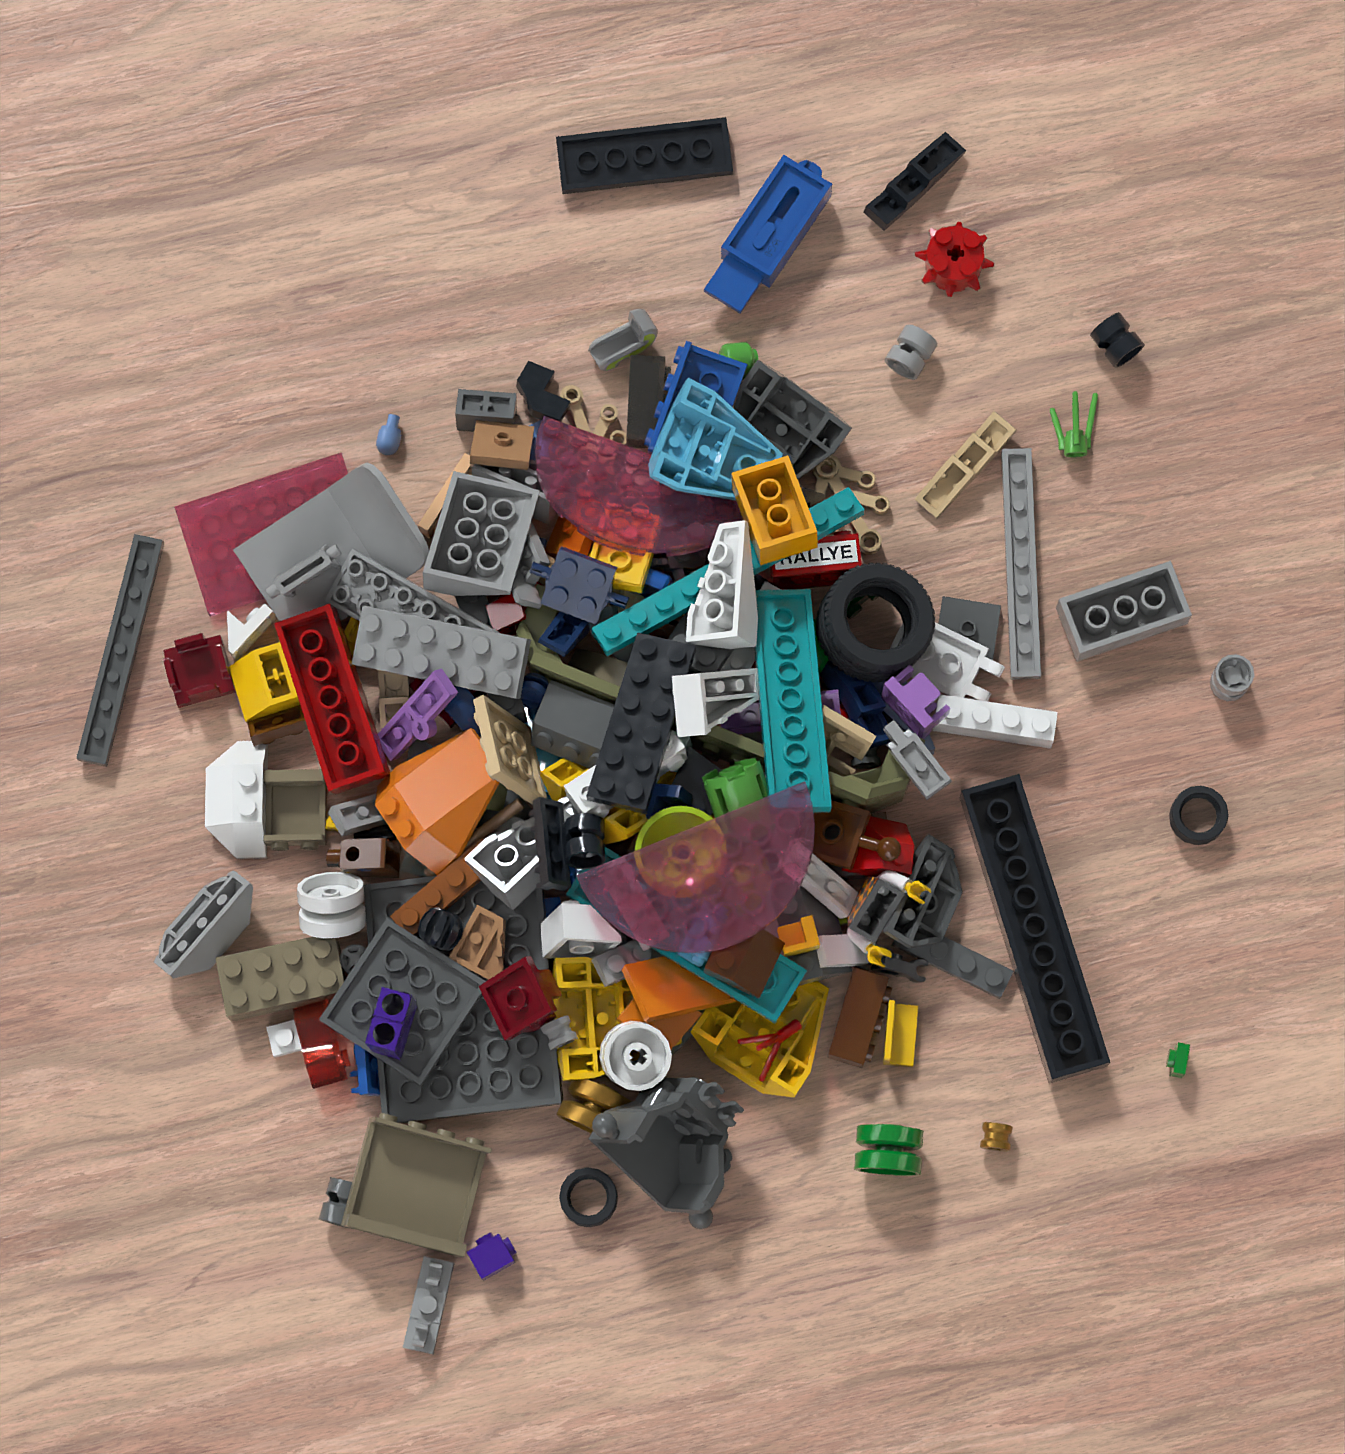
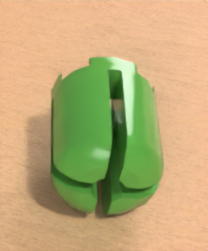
(735, 786)

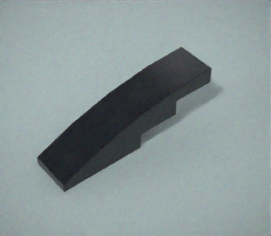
(914, 181)

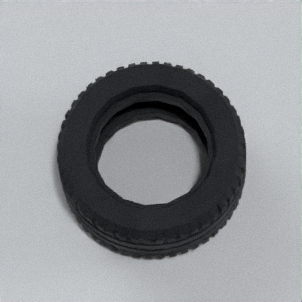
(896, 588)

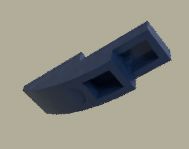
(860, 701)

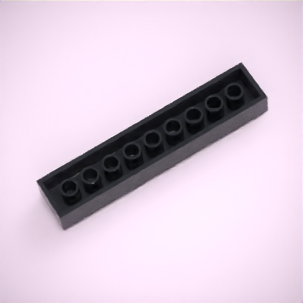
(1034, 929)

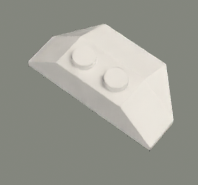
(238, 799)

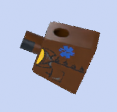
(366, 858)

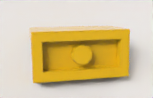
(900, 1034)

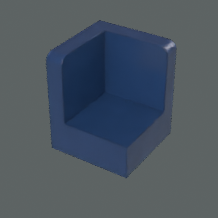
(668, 796)

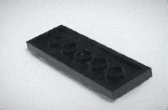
(644, 155)
(640, 724)

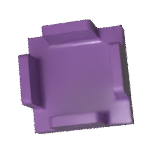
(914, 701)

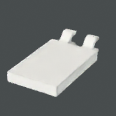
(953, 663)

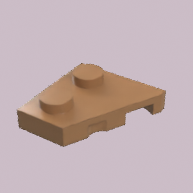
(482, 944)

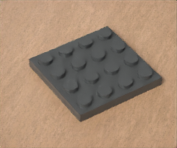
(405, 964)

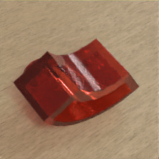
(320, 1046)

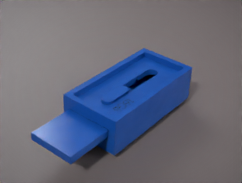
(769, 231)

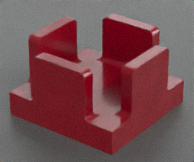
(198, 669)
(521, 998)

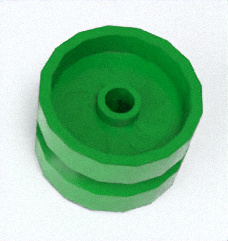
(888, 1146)

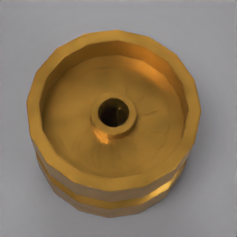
(595, 1100)

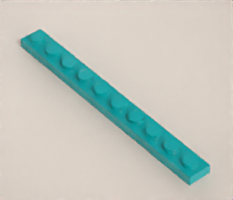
(676, 598)

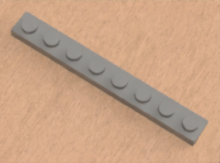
(1020, 564)

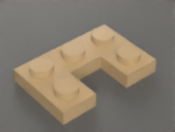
(847, 736)

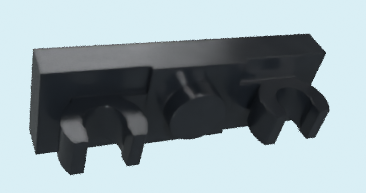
(550, 844)

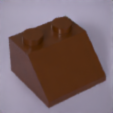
(746, 963)

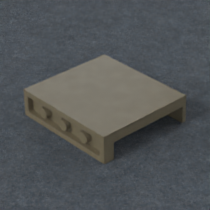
(415, 1185)

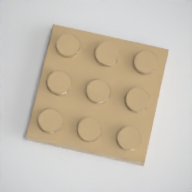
(508, 750)

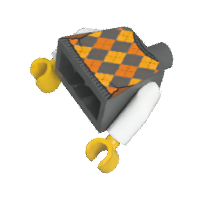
(875, 906)

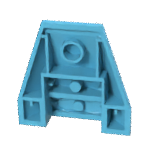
(706, 443)

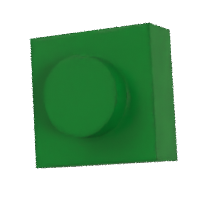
(1178, 1059)

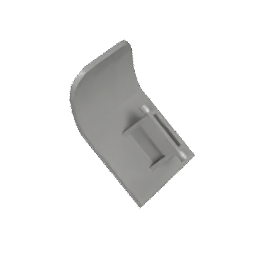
(306, 549)

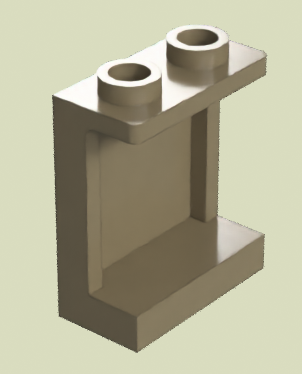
(295, 809)

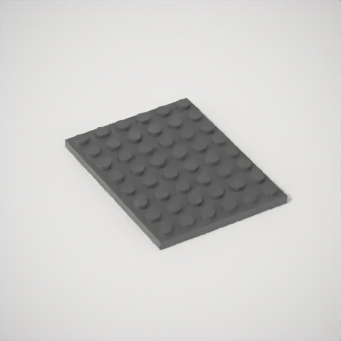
(478, 1067)

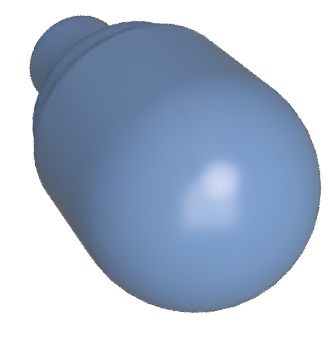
(389, 436)

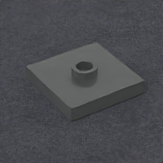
(972, 620)

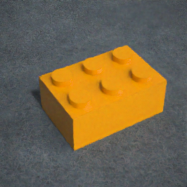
(774, 510)

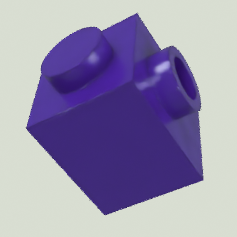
(492, 1255)

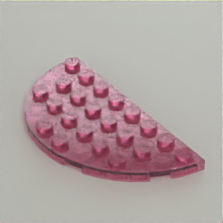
(615, 502)
(712, 879)

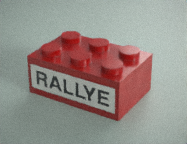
(820, 565)

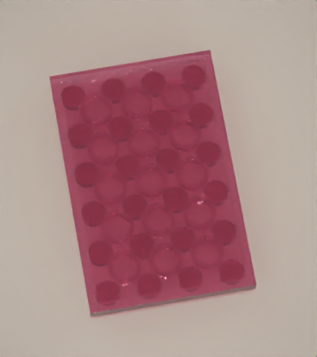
(233, 516)

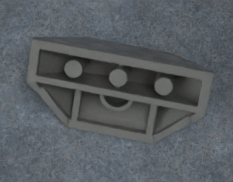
(927, 923)

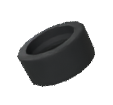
(1204, 793)
(584, 1174)

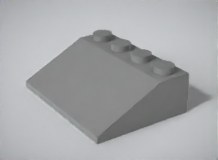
(479, 537)

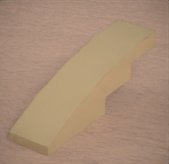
(965, 464)

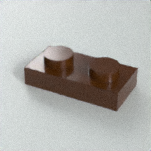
(277, 725)

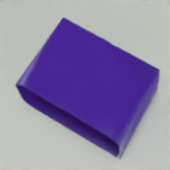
(401, 1031)

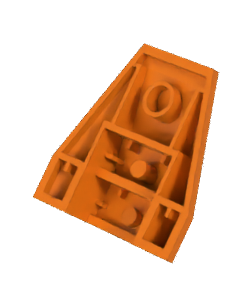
(437, 799)

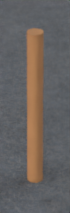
(489, 826)

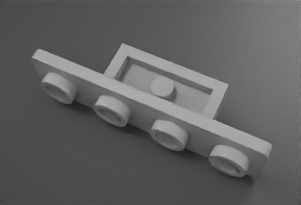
(524, 586)

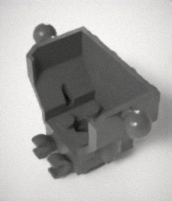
(671, 1144)

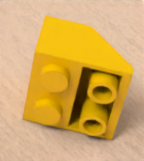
(263, 682)

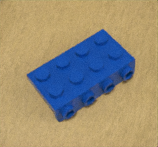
(705, 367)

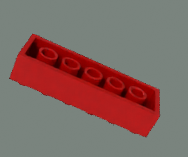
(332, 699)

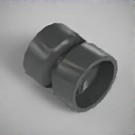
(334, 1208)

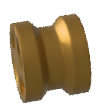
(996, 1136)

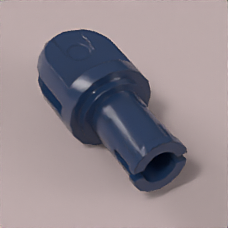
(533, 692)

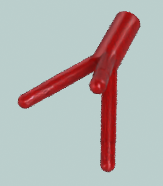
(769, 1039)

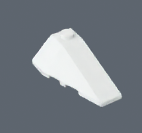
(726, 603)

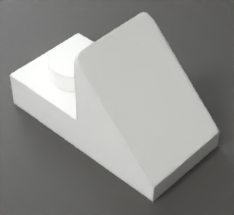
(243, 636)

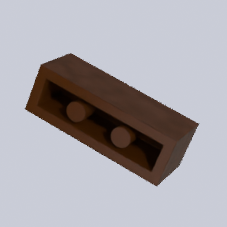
(860, 1018)

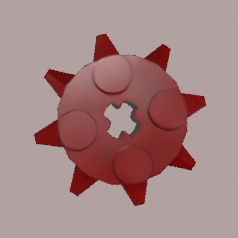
(958, 243)

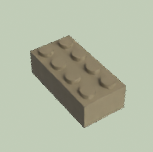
(280, 977)

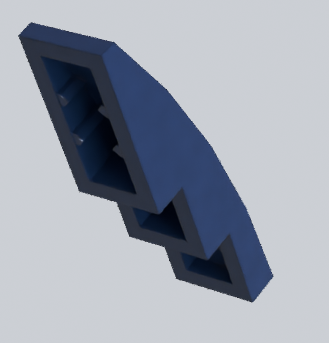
(564, 633)

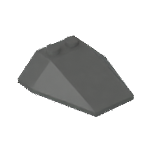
(790, 418)

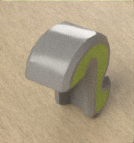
(624, 341)

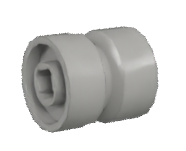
(913, 348)
(1231, 677)

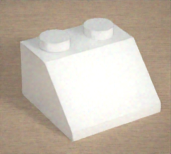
(576, 932)

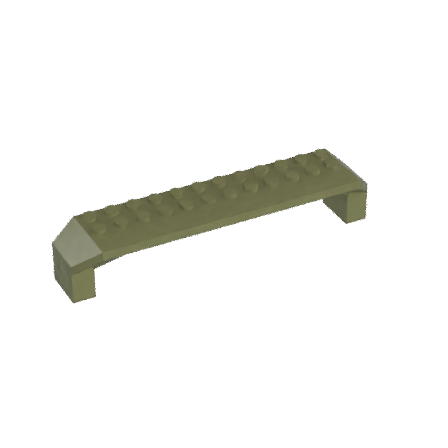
(865, 790)

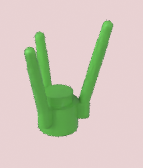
(1075, 442)

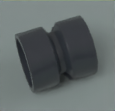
(1117, 340)
(584, 841)

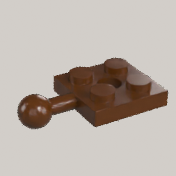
(845, 848)

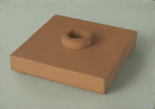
(502, 445)

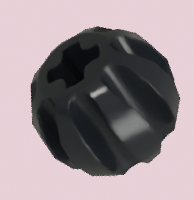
(441, 928)

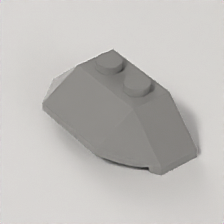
(206, 926)

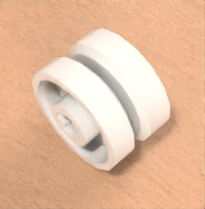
(331, 905)
(653, 1058)

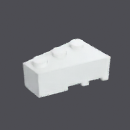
(711, 697)

